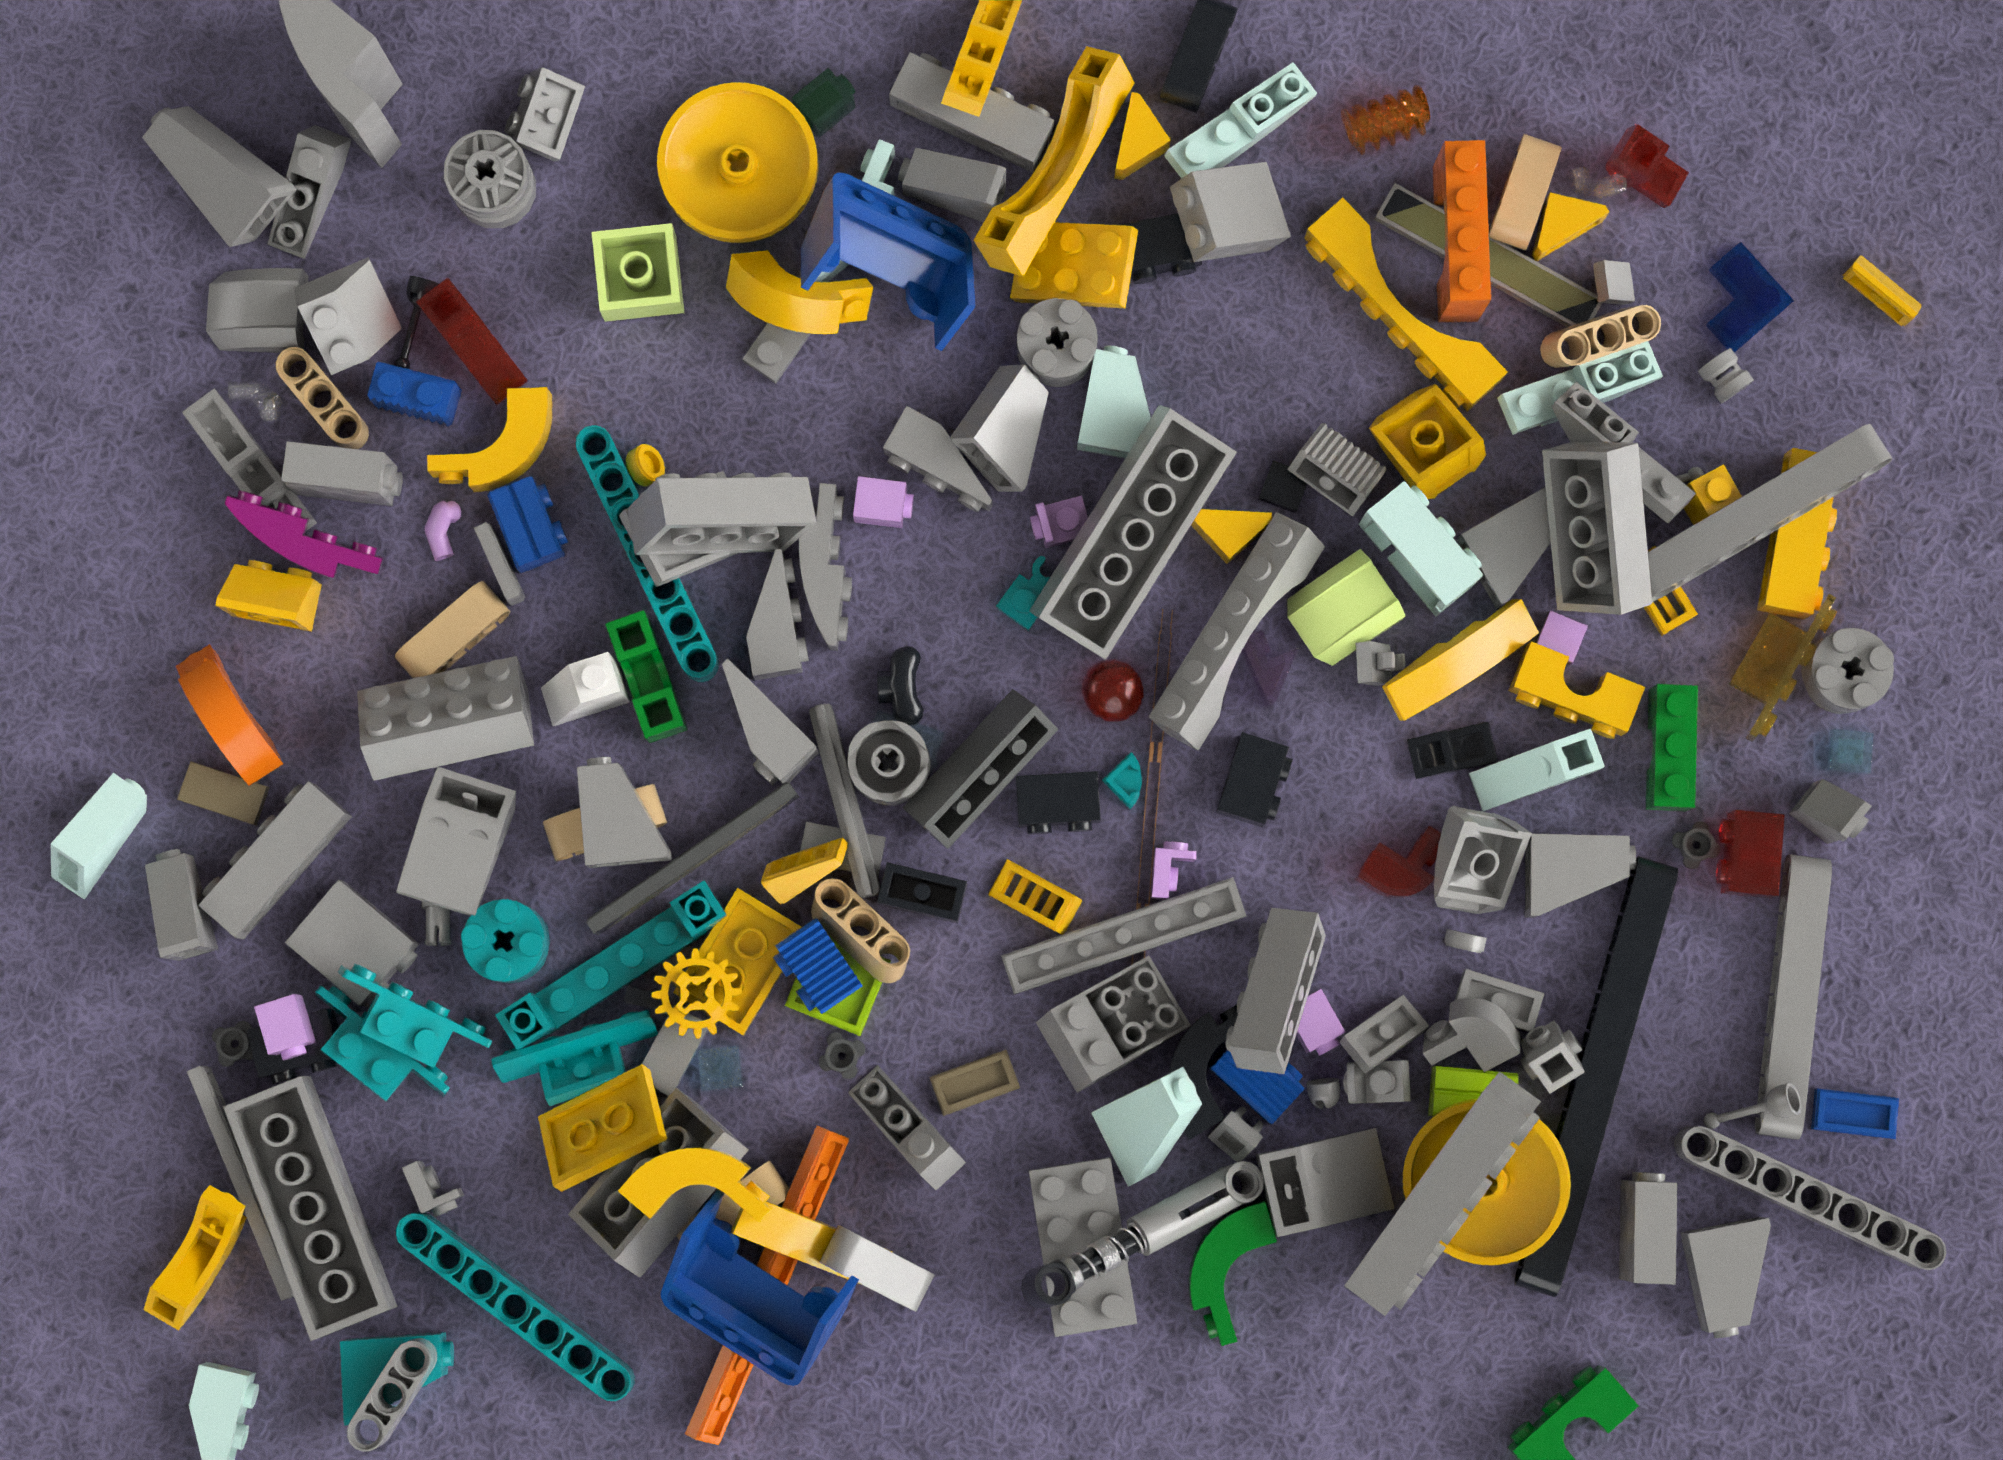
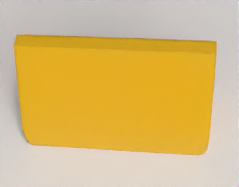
(1882, 291)

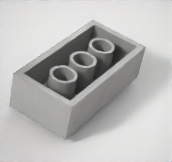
(721, 514)
(1597, 527)
(444, 718)
(1074, 1209)
(619, 1225)

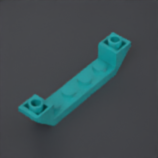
(613, 968)

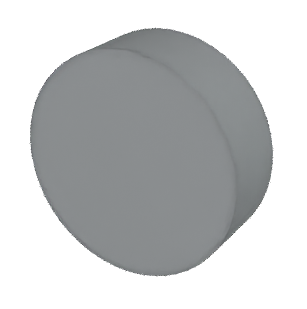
(1464, 941)

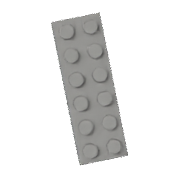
(1133, 531)
(1448, 1186)
(310, 1207)

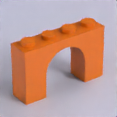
(1462, 189)

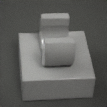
(1377, 662)
(1235, 1135)

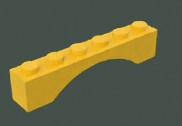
(1091, 102)
(1459, 365)

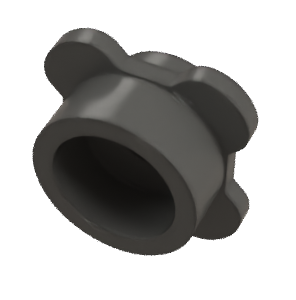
(1701, 834)
(224, 1038)
(838, 1044)

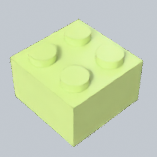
(637, 272)

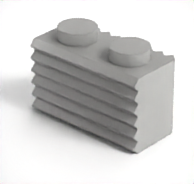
(1337, 469)

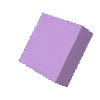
(1562, 635)

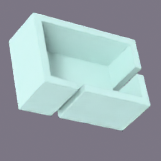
(1424, 545)

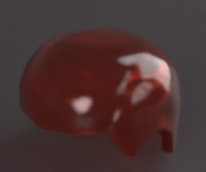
(1112, 690)

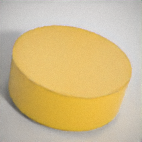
(644, 464)

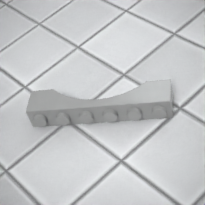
(1198, 687)

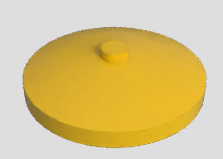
(737, 162)
(1519, 1206)

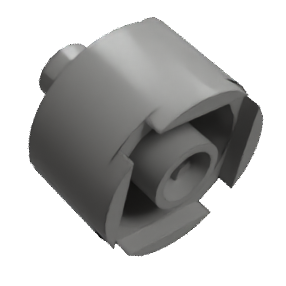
(1068, 322)
(1869, 662)
(888, 739)

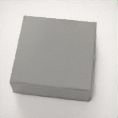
(1614, 282)

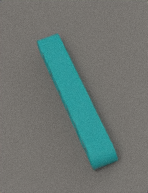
(668, 609)
(495, 1303)

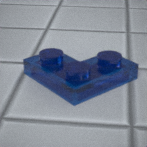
(1756, 298)

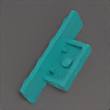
(407, 1024)
(579, 1059)
(369, 1060)

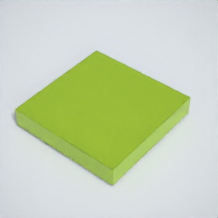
(852, 1011)

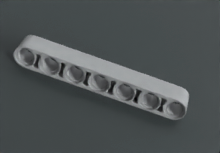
(1766, 509)
(1795, 988)
(1828, 1203)

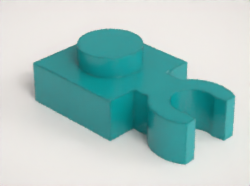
(1022, 595)

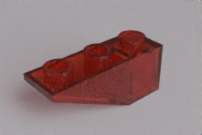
(471, 340)

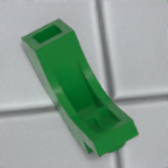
(1219, 1248)

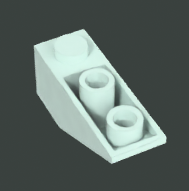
(1537, 770)
(219, 1409)

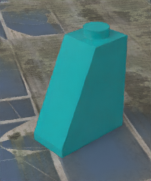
(366, 1358)

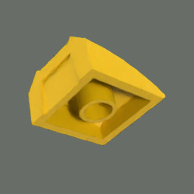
(1429, 441)

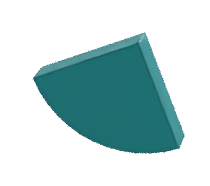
(1125, 780)

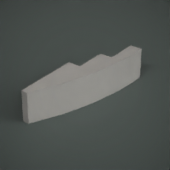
(240, 453)

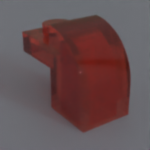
(1644, 165)
(1398, 876)

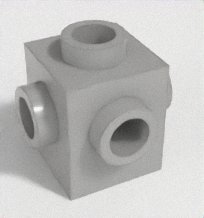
(1551, 1056)

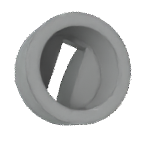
(1324, 1092)

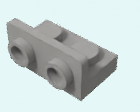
(544, 112)

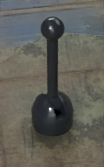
(416, 288)

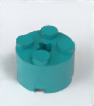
(481, 941)

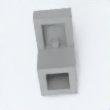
(1473, 1025)

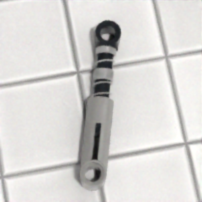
(1146, 1232)

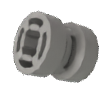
(1730, 383)

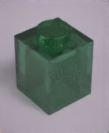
(825, 101)

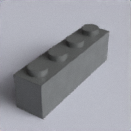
(980, 768)

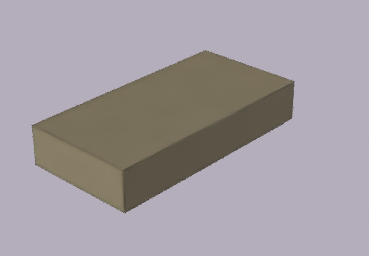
(223, 793)
(974, 1082)

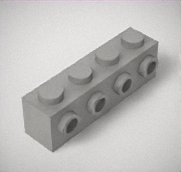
(1003, 126)
(274, 860)
(1276, 990)

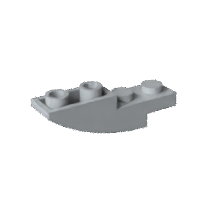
(1590, 420)
(825, 583)

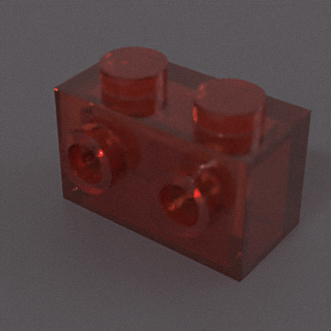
(1751, 853)

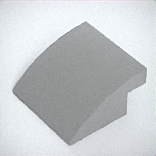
(346, 70)

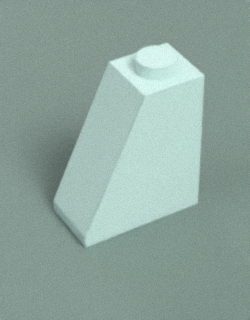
(1114, 404)
(97, 834)
(1147, 1123)

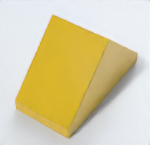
(1141, 139)
(1563, 221)
(1229, 530)

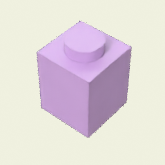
(882, 502)
(1319, 1025)
(285, 1026)

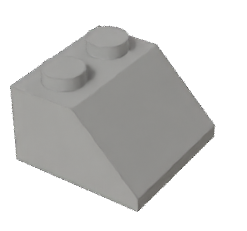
(347, 314)

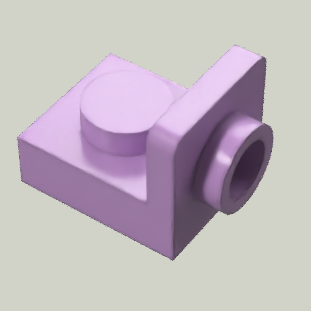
(1058, 521)
(1163, 875)

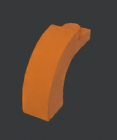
(226, 716)

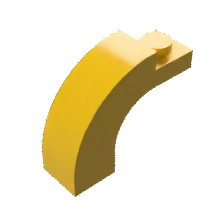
(778, 299)
(513, 452)
(667, 1173)
(198, 1259)

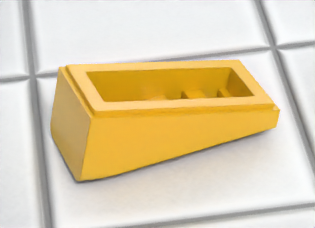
(798, 871)
(1065, 913)

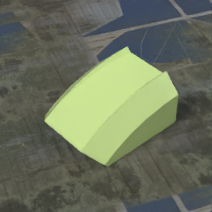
(1343, 608)

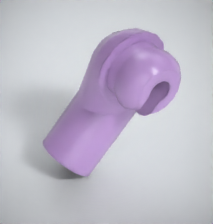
(437, 525)

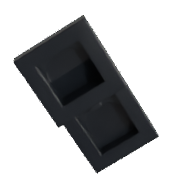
(1452, 750)

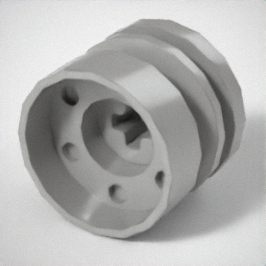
(496, 200)

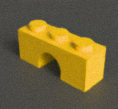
(1541, 681)

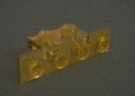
(1773, 659)

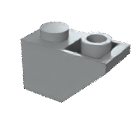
(1831, 812)

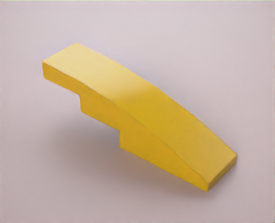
(980, 55)
(1460, 660)
(788, 1234)

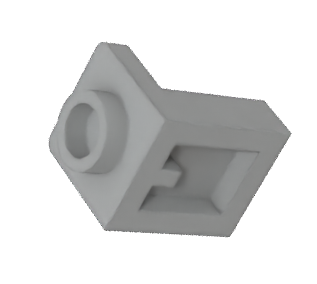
(1382, 1084)
(423, 1184)

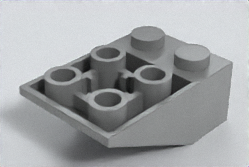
(457, 841)
(1112, 1023)
(1324, 1182)

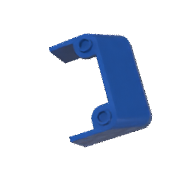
(897, 245)
(745, 1304)

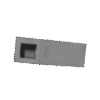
(314, 172)
(926, 448)
(772, 631)
(906, 1128)

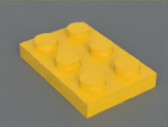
(1081, 265)
(747, 942)
(602, 1128)

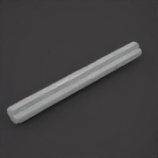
(845, 800)

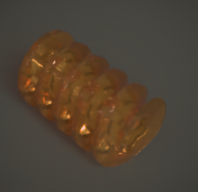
(1387, 119)

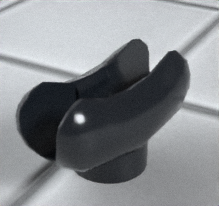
(899, 685)

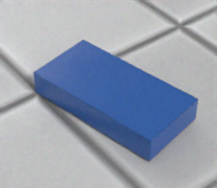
(1855, 1113)

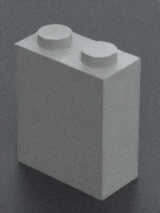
(1230, 211)
(341, 473)
(350, 931)
(1648, 1229)

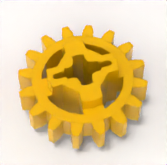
(709, 1007)

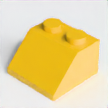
(270, 596)

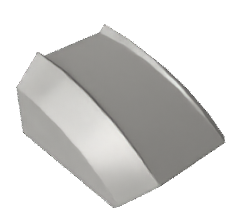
(256, 310)
(1477, 860)

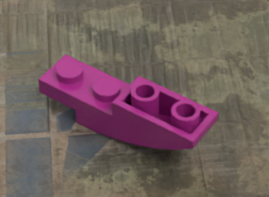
(285, 531)

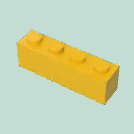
(1797, 557)

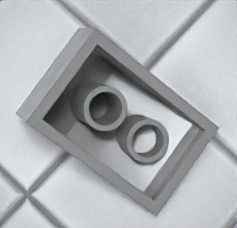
(772, 738)

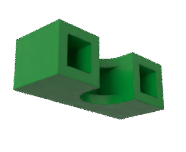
(646, 676)
(1674, 753)
(1594, 1396)

